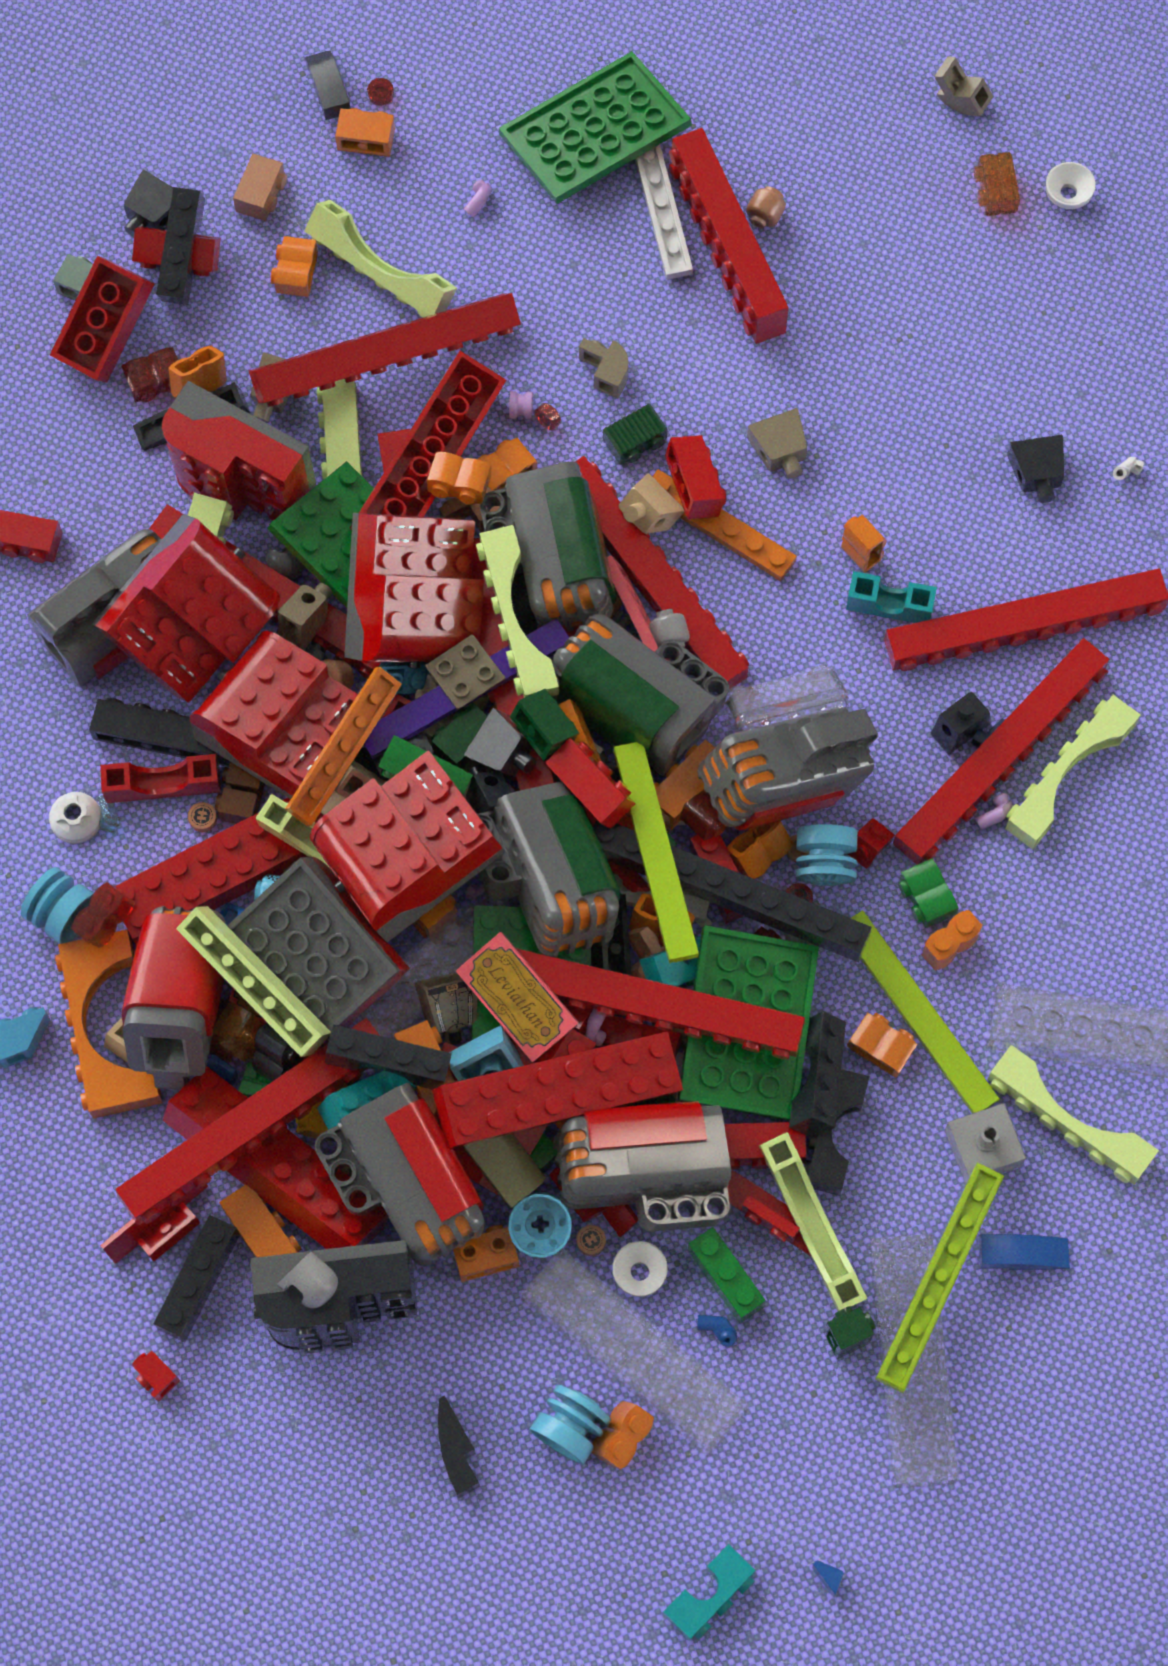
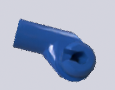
(721, 1328)

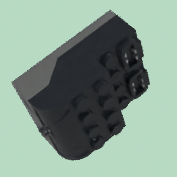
(371, 1284)

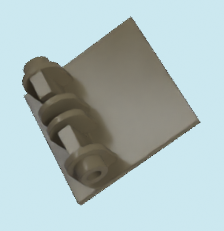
(464, 672)

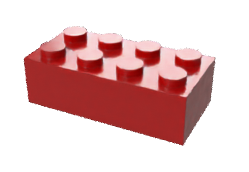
(102, 319)

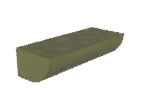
(506, 1167)

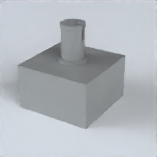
(985, 1139)

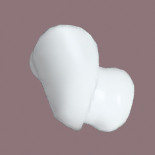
(1129, 465)

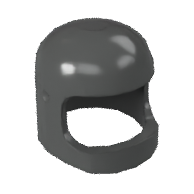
(284, 563)

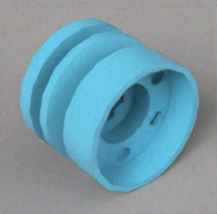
(826, 852)
(55, 904)
(529, 1238)
(570, 1424)

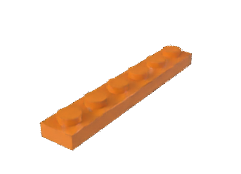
(737, 536)
(343, 746)

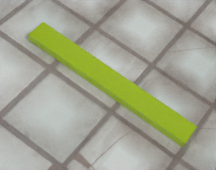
(656, 854)
(925, 1022)
(939, 1278)

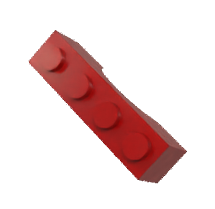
(133, 783)

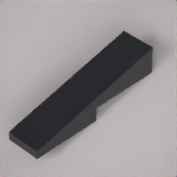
(150, 430)

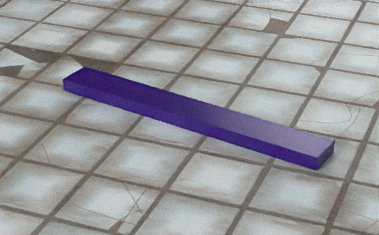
(436, 705)

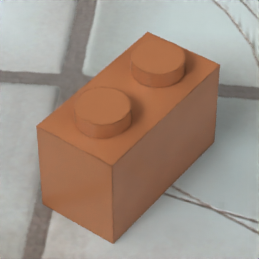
(259, 187)

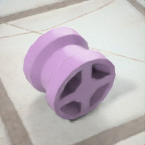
(521, 405)

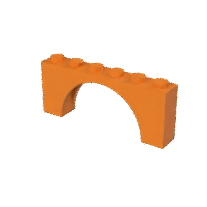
(106, 1085)

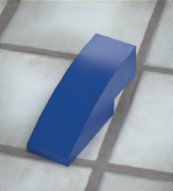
(1023, 1252)

